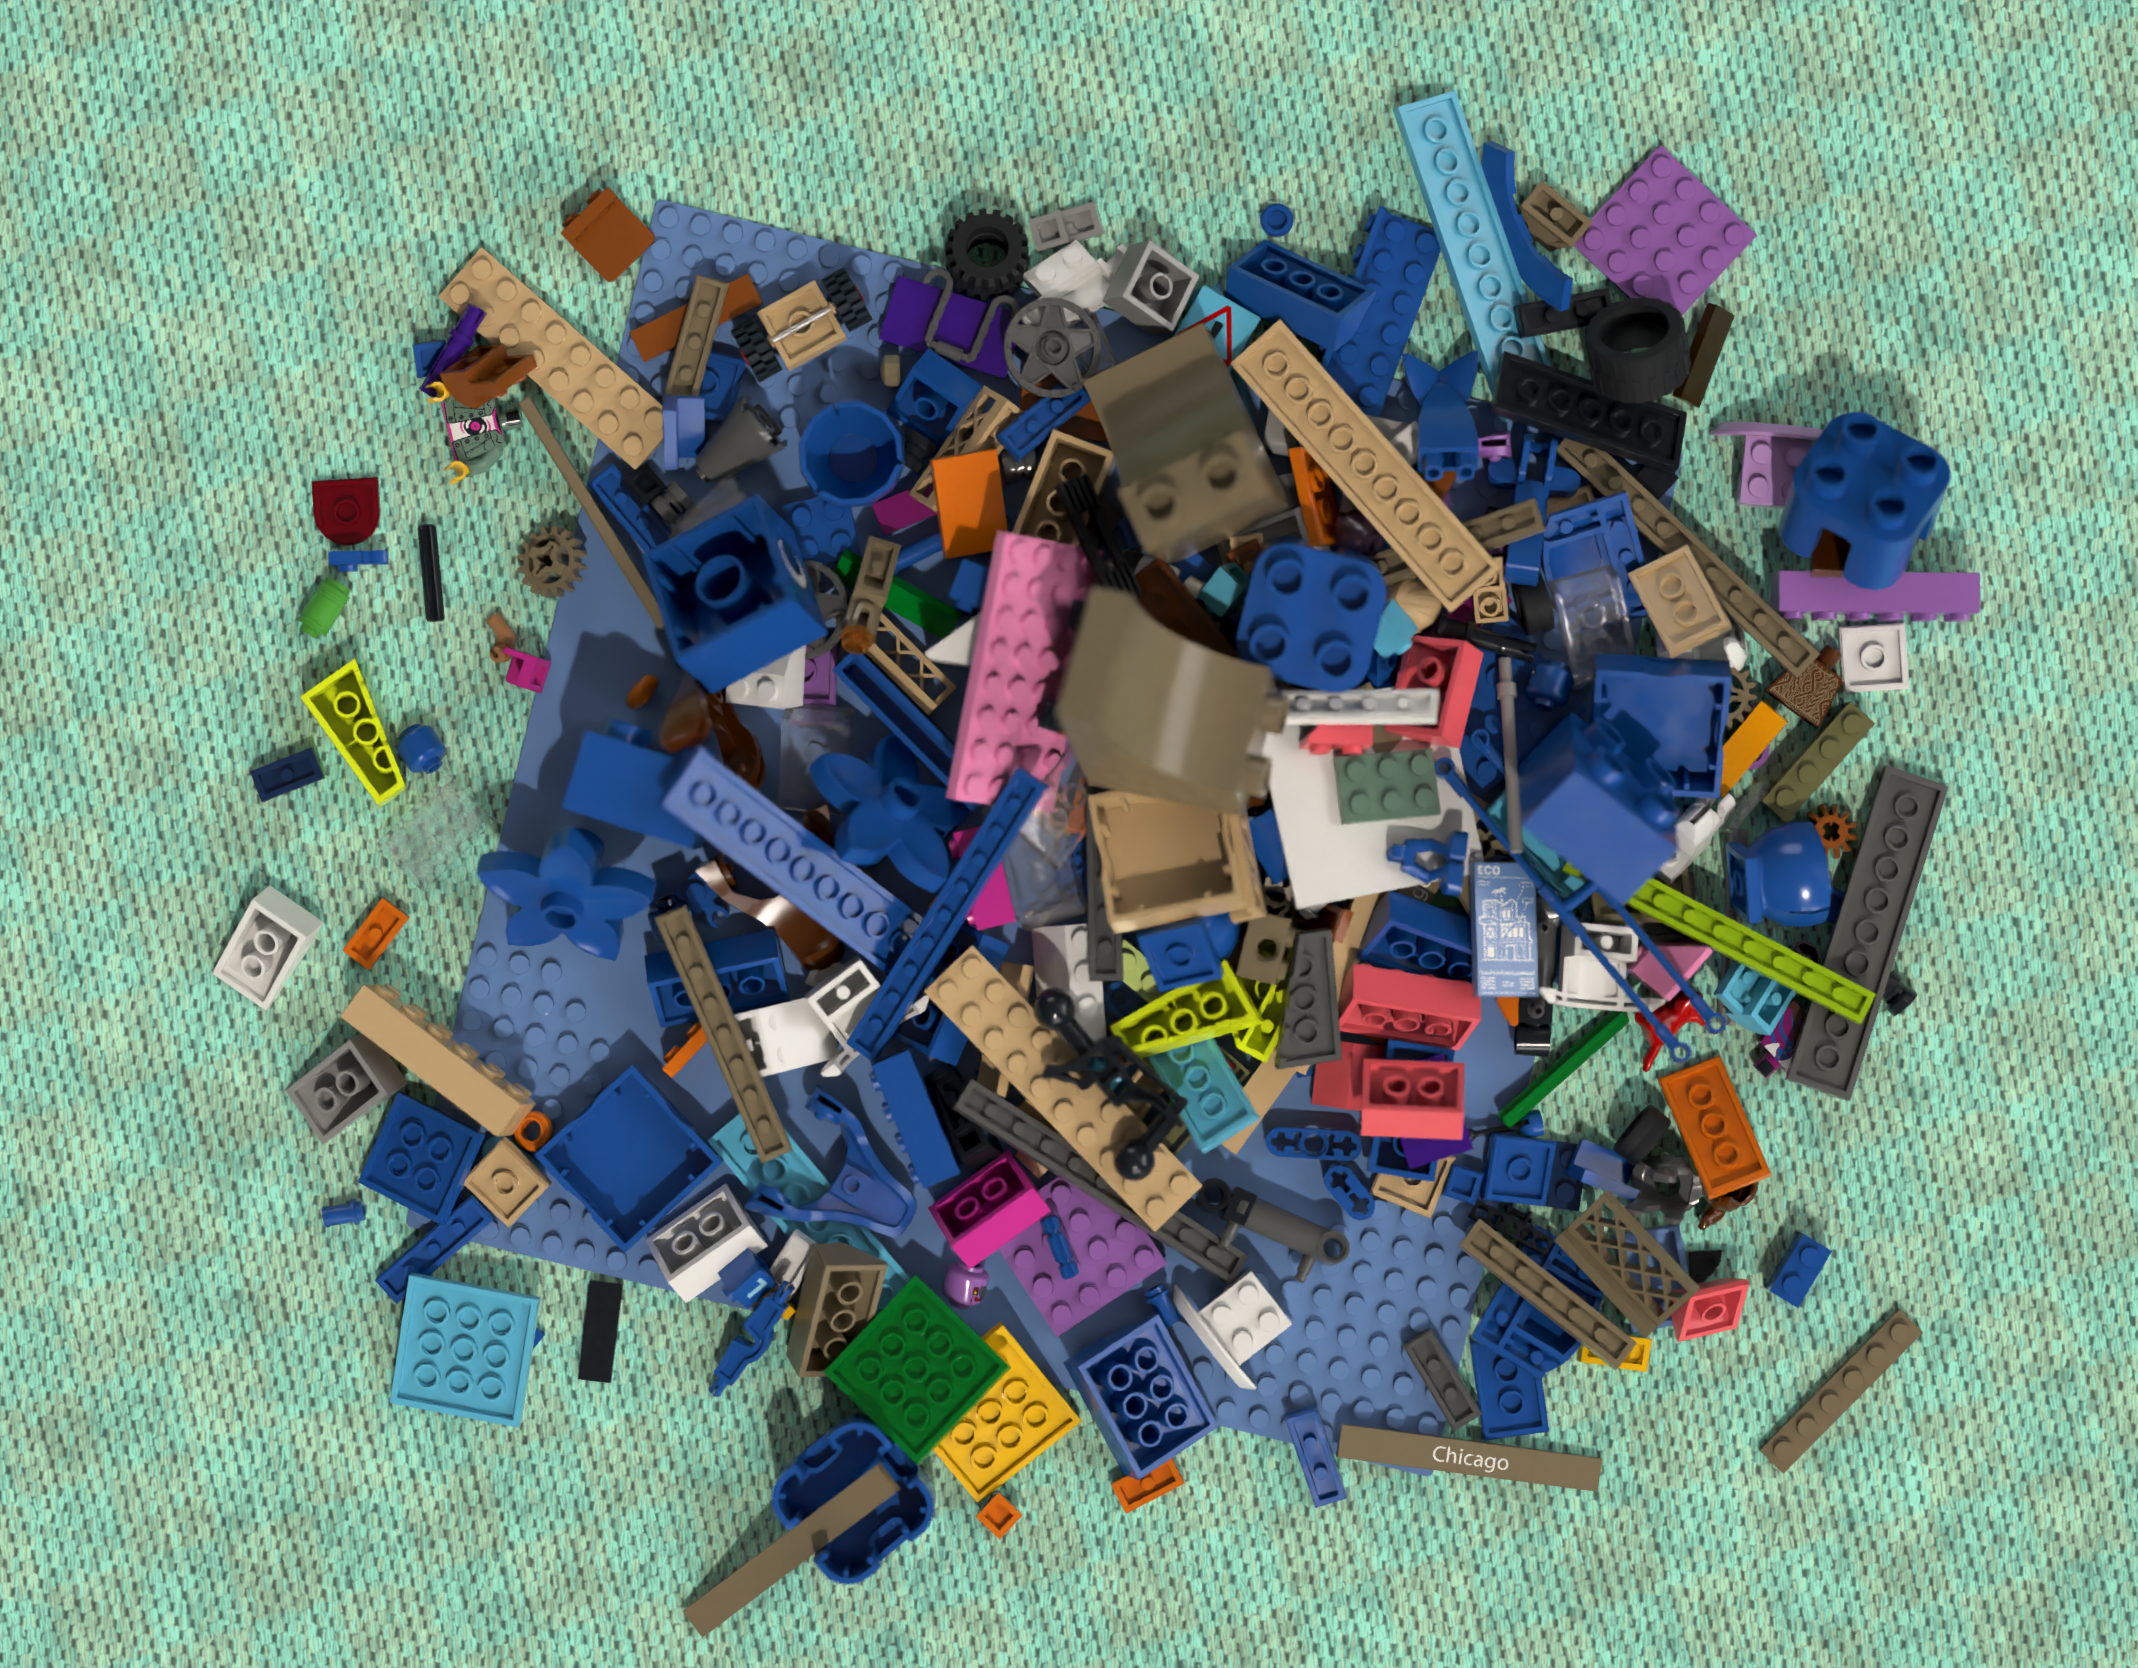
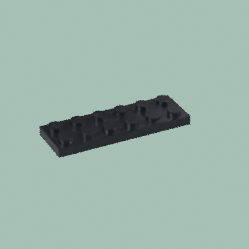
(1579, 412)

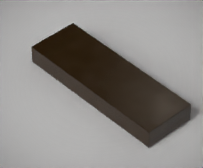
(1704, 354)

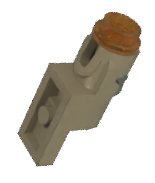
(869, 595)

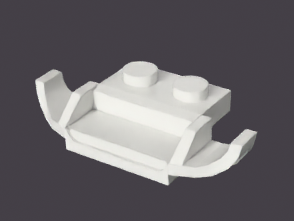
(1073, 277)

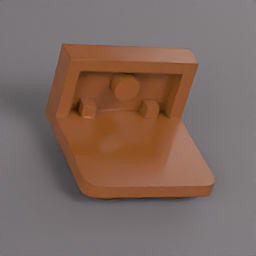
(607, 234)

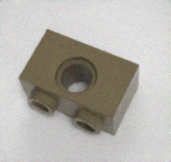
(1262, 969)

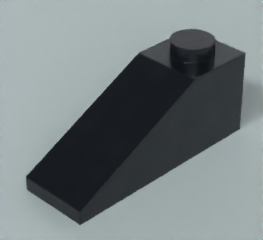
(973, 1143)

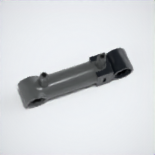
(1535, 1014)
(1248, 1211)

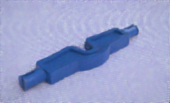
(760, 1327)

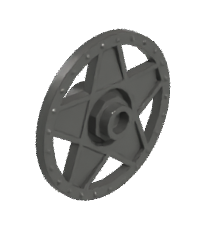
(1051, 347)
(829, 605)

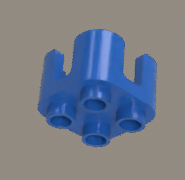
(1869, 489)
(1311, 614)
(831, 1466)

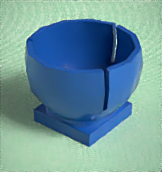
(851, 454)
(1780, 876)
(1188, 949)

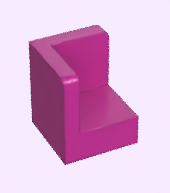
(527, 670)

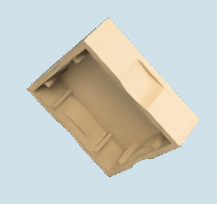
(1163, 860)

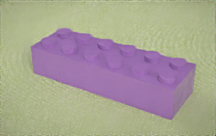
(1914, 594)

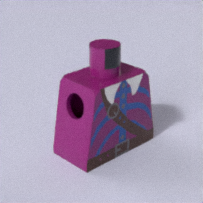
(1781, 1042)

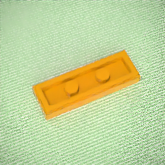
(1749, 743)

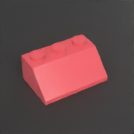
(1445, 666)
(1412, 1099)

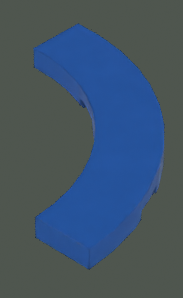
(1535, 270)

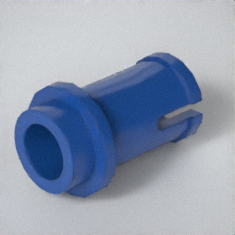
(344, 1213)
(1162, 1304)

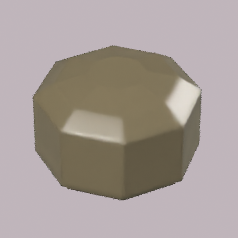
(890, 370)

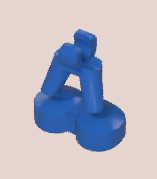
(1450, 873)

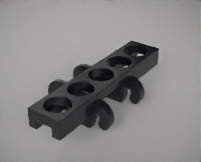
(1522, 1229)

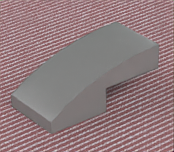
(1066, 226)

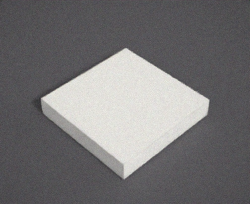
(1873, 657)

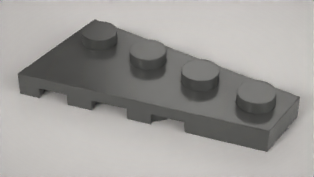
(1311, 1007)

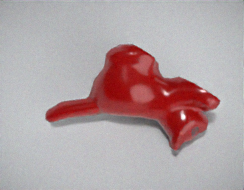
(1674, 1016)

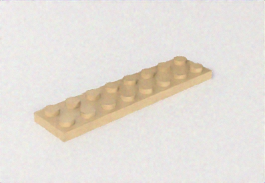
(566, 361)

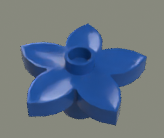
(889, 812)
(566, 893)

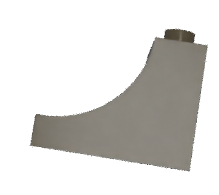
(1184, 447)
(1166, 713)

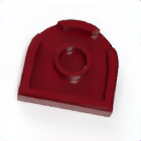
(347, 509)

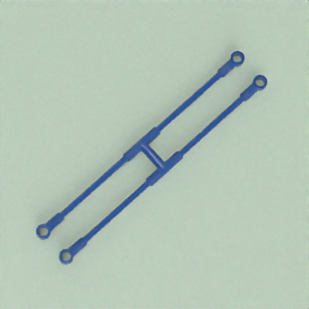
(1564, 908)

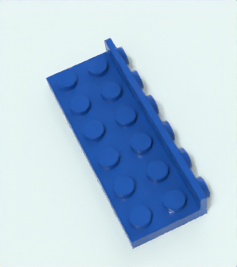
(1399, 267)

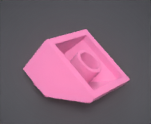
(1683, 954)

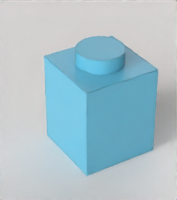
(1225, 590)
(1394, 631)

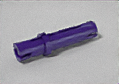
(457, 343)

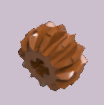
(1840, 830)

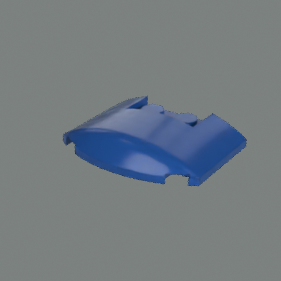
(1594, 537)
(1524, 1333)

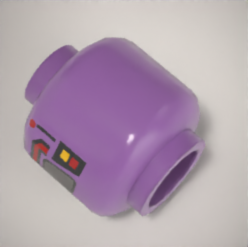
(964, 1285)

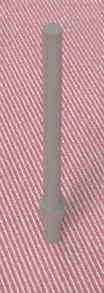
(1507, 693)

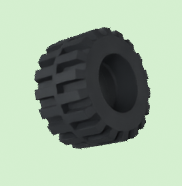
(987, 229)

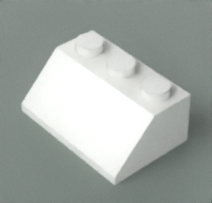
(957, 647)
(704, 1242)

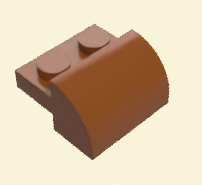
(485, 374)

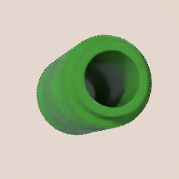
(324, 607)

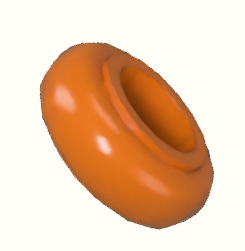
(642, 691)
(544, 1137)

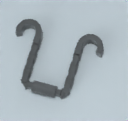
(947, 349)

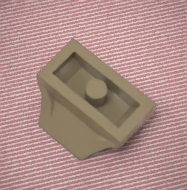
(1553, 219)

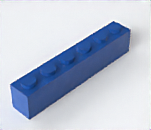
(900, 715)

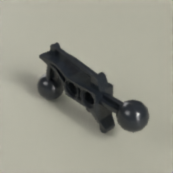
(1135, 1157)

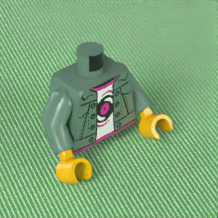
(474, 433)

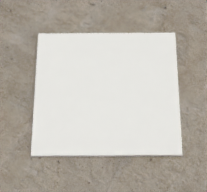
(1350, 861)

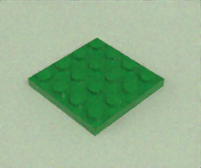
(917, 1370)

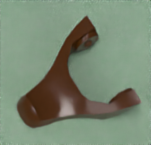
(692, 717)
(805, 938)

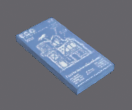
(1503, 930)

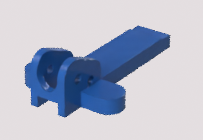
(1524, 555)

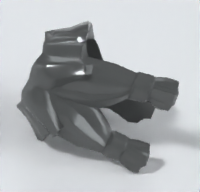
(1664, 1169)

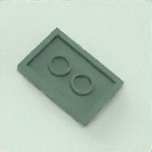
(1386, 786)

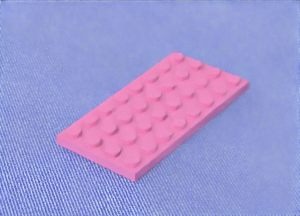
(1018, 664)

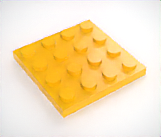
(1009, 1423)

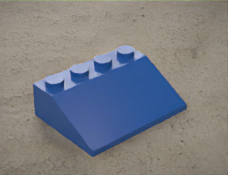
(1141, 1396)

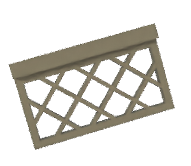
(1613, 1276)

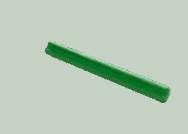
(1563, 1068)

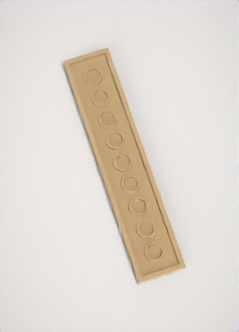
(1365, 466)
(1019, 1047)

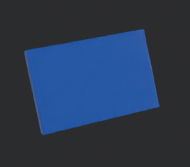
(1507, 1396)

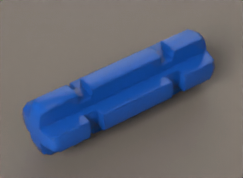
(1059, 1247)

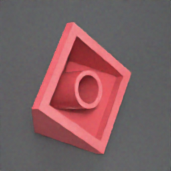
(1341, 1081)
(1711, 1309)

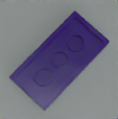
(913, 310)

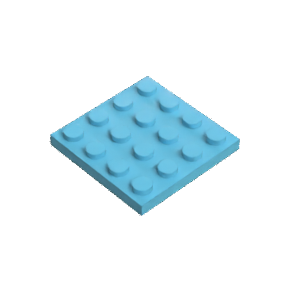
(465, 1349)

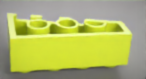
(356, 731)
(1190, 1015)

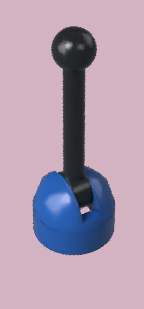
(1530, 1125)

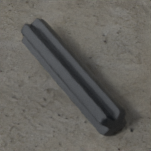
(431, 573)

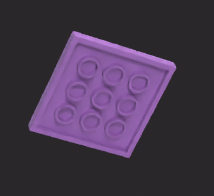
(1664, 234)
(1106, 1249)

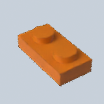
(376, 933)
(679, 1057)
(1135, 1493)

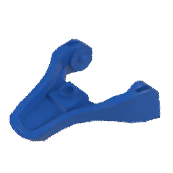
(859, 1193)

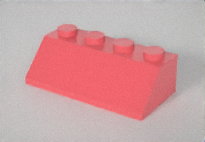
(1408, 1007)

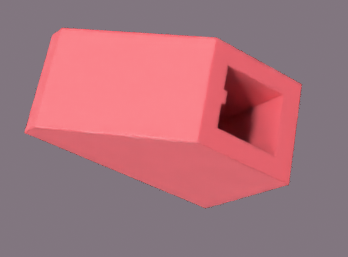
(1348, 737)

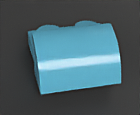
(1753, 998)

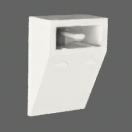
(786, 1036)

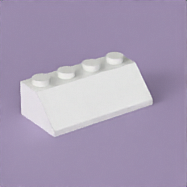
(1063, 963)

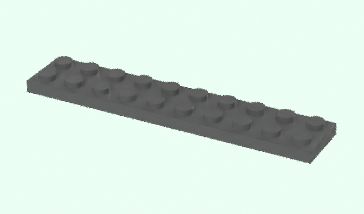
(1869, 926)

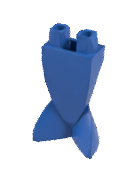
(1445, 424)

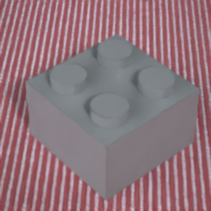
(1150, 288)

